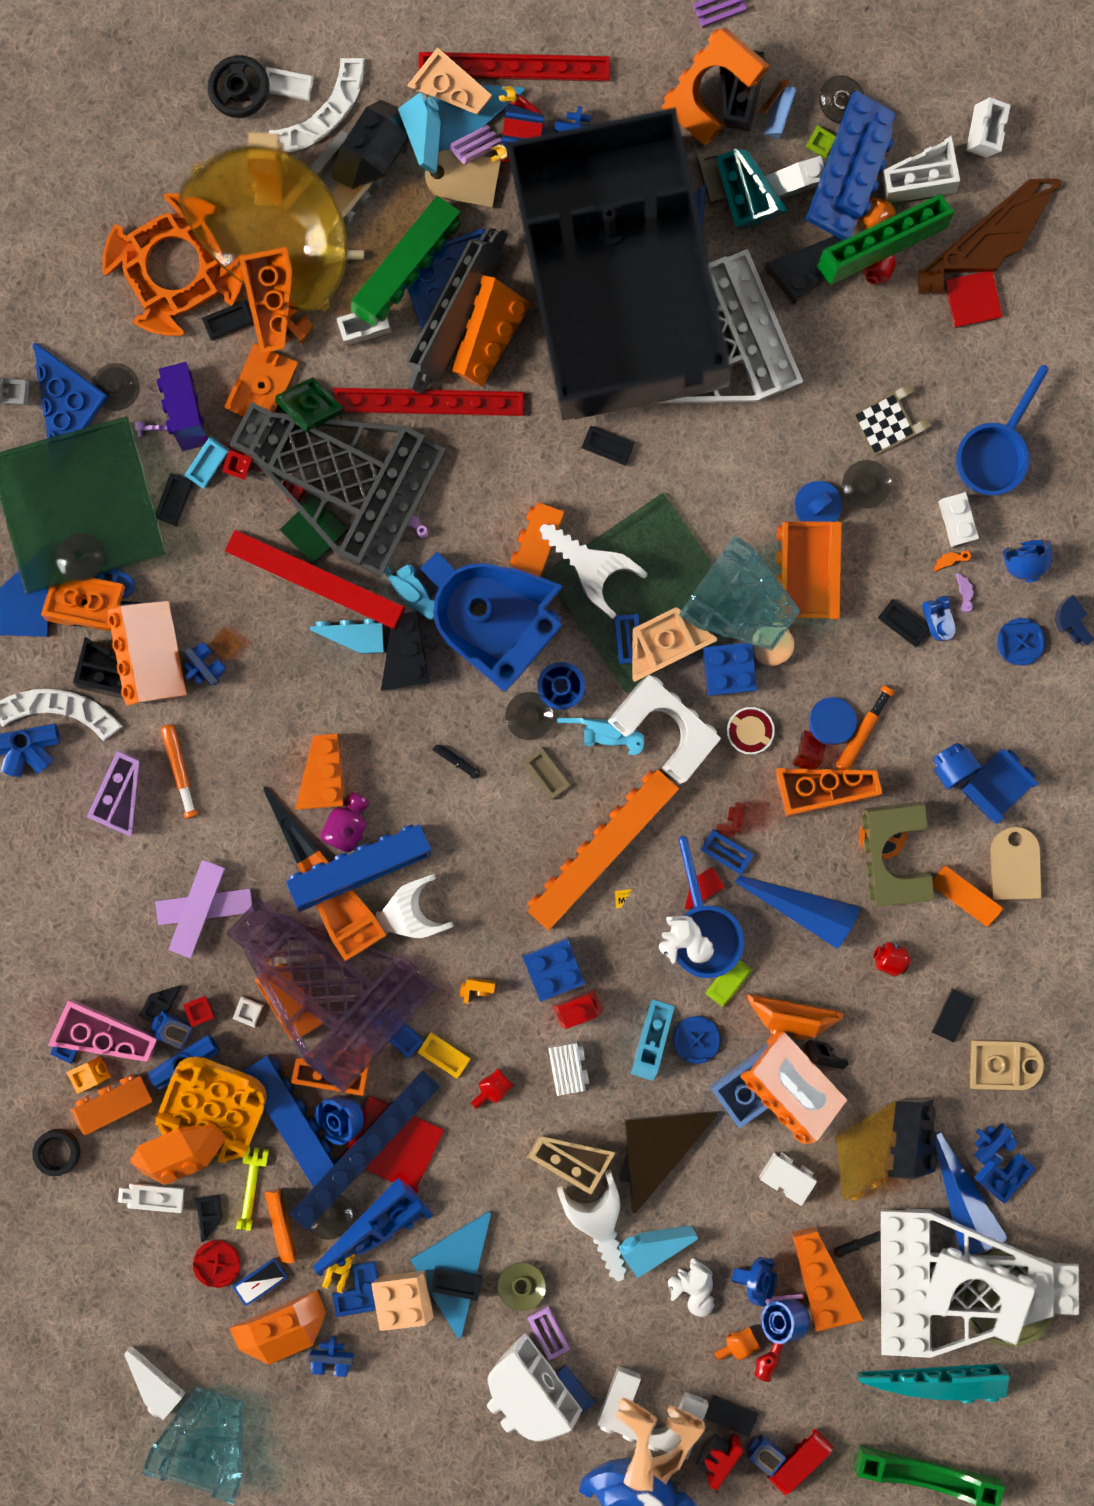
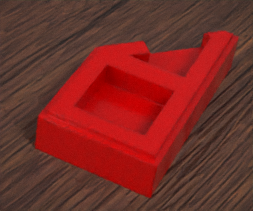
(709, 885)

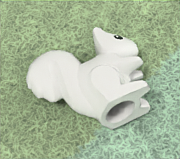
(686, 935)
(698, 1284)

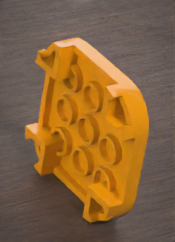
(213, 1093)

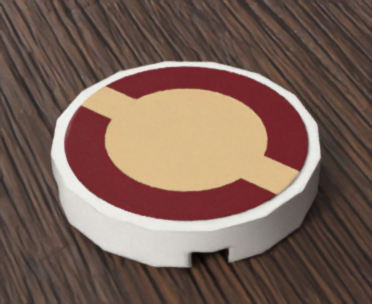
(750, 730)

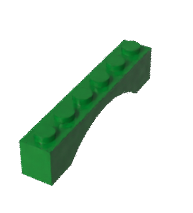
(896, 1468)

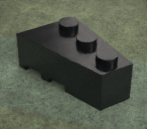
(98, 671)

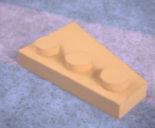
(450, 83)

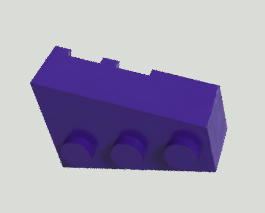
(182, 406)

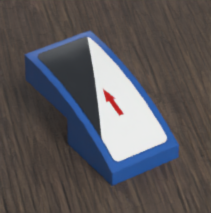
(259, 1282)

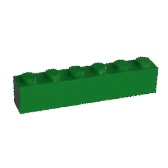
(885, 239)
(406, 261)

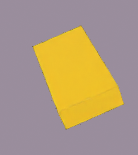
(444, 1055)

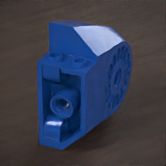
(511, 630)

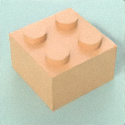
(402, 1300)

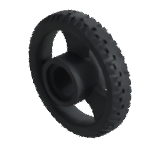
(221, 98)

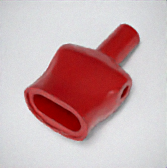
(492, 1088)
(768, 1363)

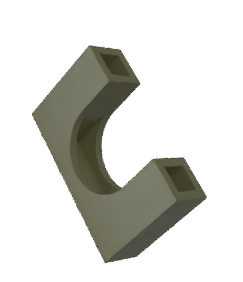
(881, 825)

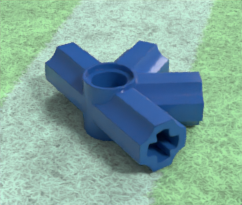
(32, 753)
(204, 1048)

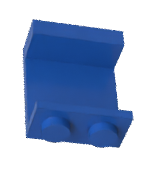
(999, 784)

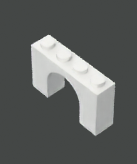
(696, 737)
(1013, 1290)
(625, 1386)

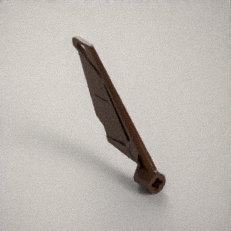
(991, 239)

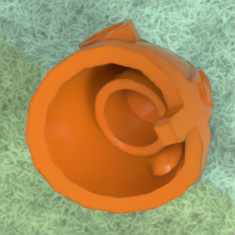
(878, 212)

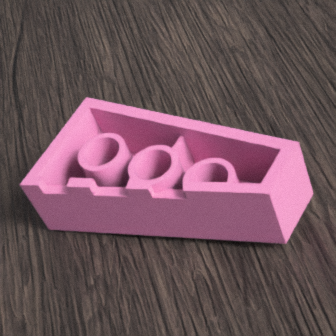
(99, 1033)

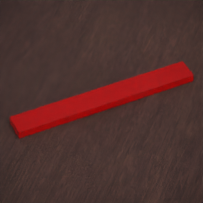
(530, 66)
(430, 402)
(315, 579)

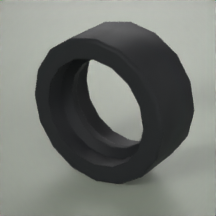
(37, 1152)

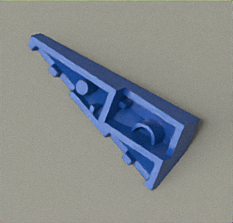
(822, 916)
(965, 1200)
(389, 1213)

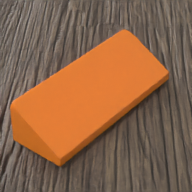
(966, 896)
(281, 1225)

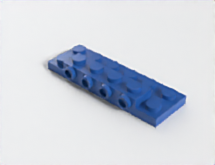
(852, 166)

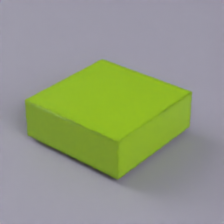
(821, 142)

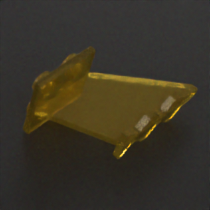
(864, 1152)

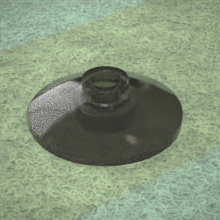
(833, 88)
(127, 388)
(876, 476)
(86, 567)
(516, 719)
(337, 1225)

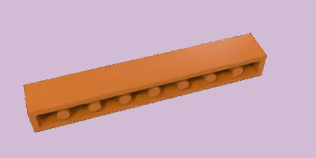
(602, 849)

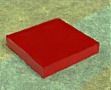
(973, 299)

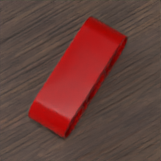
(801, 1462)

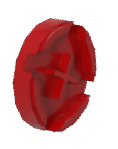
(216, 1263)

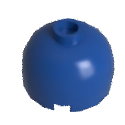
(1032, 560)
(561, 685)
(339, 1118)

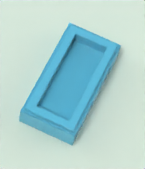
(207, 462)

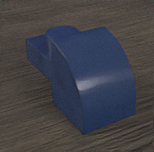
(1069, 616)

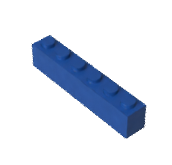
(358, 868)
(291, 1119)

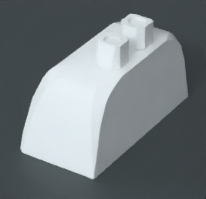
(531, 1394)

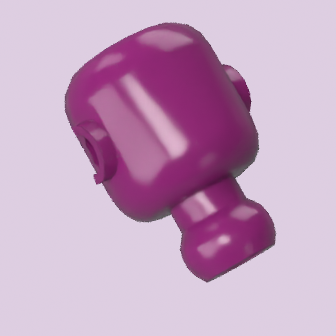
(344, 825)

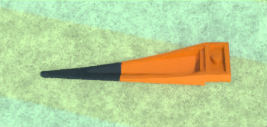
(345, 916)

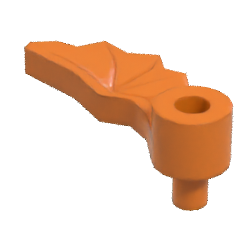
(950, 558)

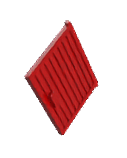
(407, 1152)

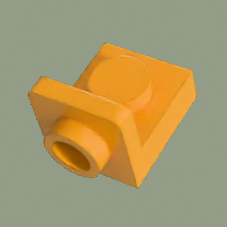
(480, 986)
(89, 1074)

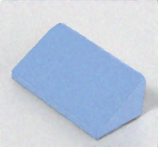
(779, 113)

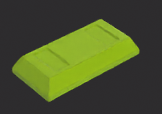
(727, 985)

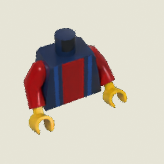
(520, 122)

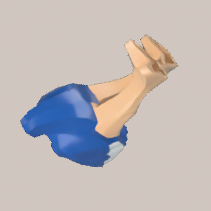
(644, 1478)

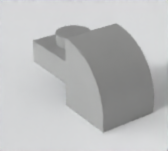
(14, 391)

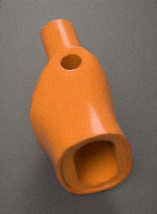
(739, 1344)

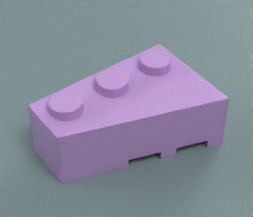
(117, 794)

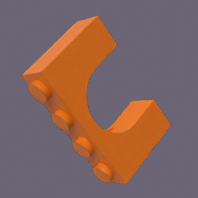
(723, 50)

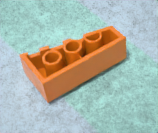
(488, 332)
(824, 788)
(825, 1290)

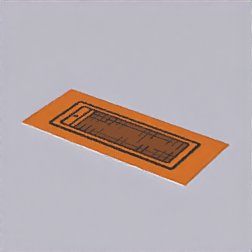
(774, 96)

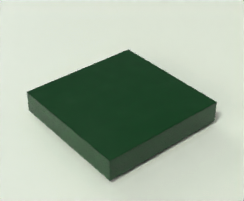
(309, 404)
(306, 537)

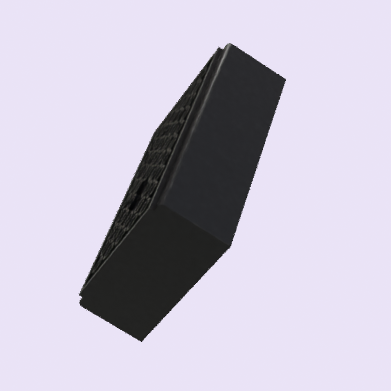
(619, 264)

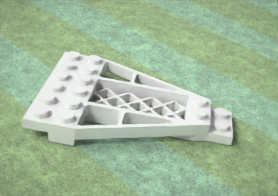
(752, 329)
(907, 1276)

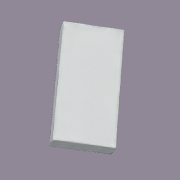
(290, 84)

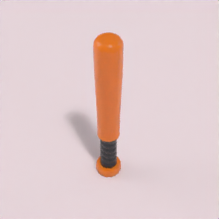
(859, 738)

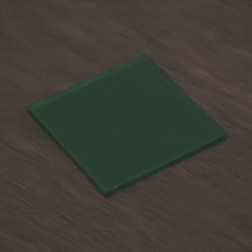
(78, 485)
(669, 555)

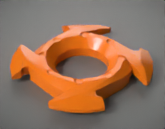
(159, 302)

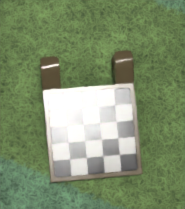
(887, 423)

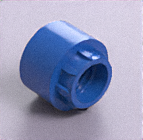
(955, 765)
(785, 1321)

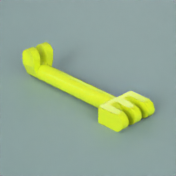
(246, 1222)

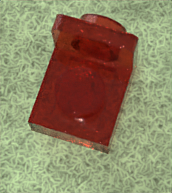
(810, 752)
(735, 815)

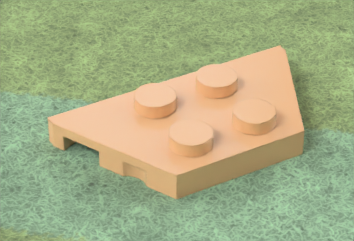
(664, 642)

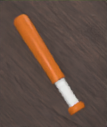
(177, 764)

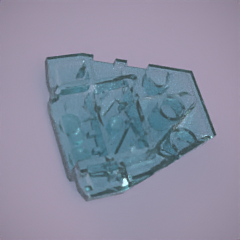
(741, 599)
(199, 1452)

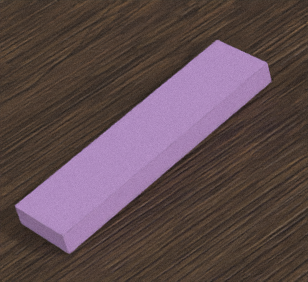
(224, 904)
(196, 909)

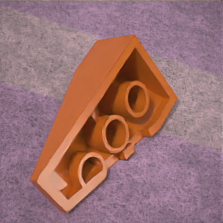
(268, 289)

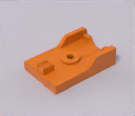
(265, 367)
(65, 605)

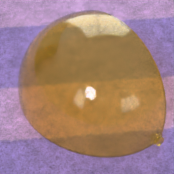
(266, 201)

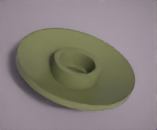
(518, 1298)

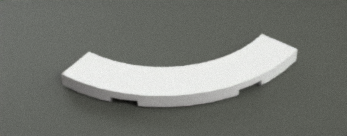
(331, 113)
(59, 702)

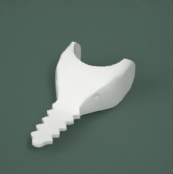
(591, 565)
(404, 915)
(599, 1222)

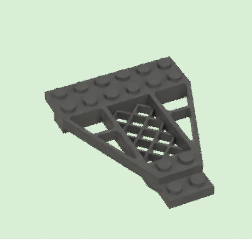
(390, 500)

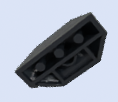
(370, 146)

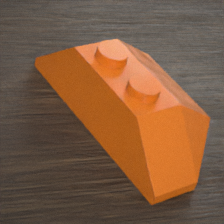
(793, 1017)
(178, 1153)
(281, 1329)

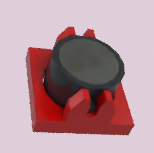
(719, 1458)

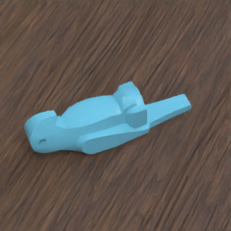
(412, 590)
(604, 733)

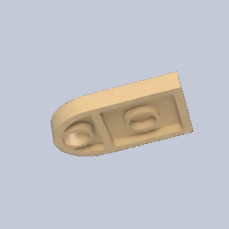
(466, 183)
(1015, 868)
(1002, 1065)

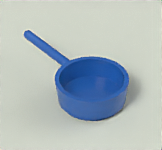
(994, 455)
(715, 924)

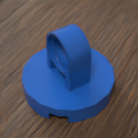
(818, 502)
(759, 1280)

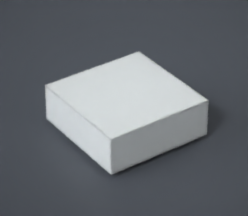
(248, 1011)

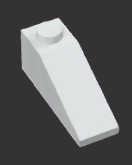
(797, 177)
(155, 1387)

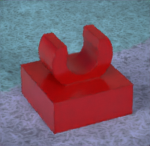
(295, 491)
(198, 1011)

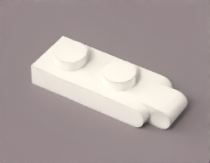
(152, 1197)

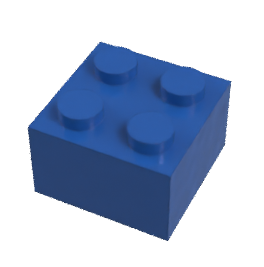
(729, 669)
(553, 969)

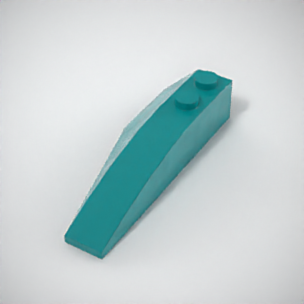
(943, 1383)

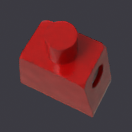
(577, 1009)

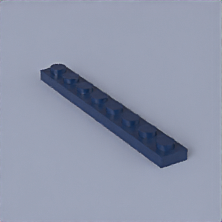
(364, 1150)

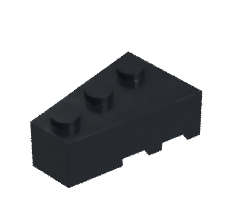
(739, 99)
(798, 271)
(405, 655)
(914, 1139)

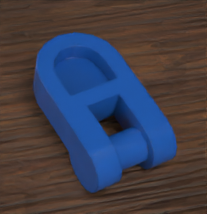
(122, 578)
(942, 627)

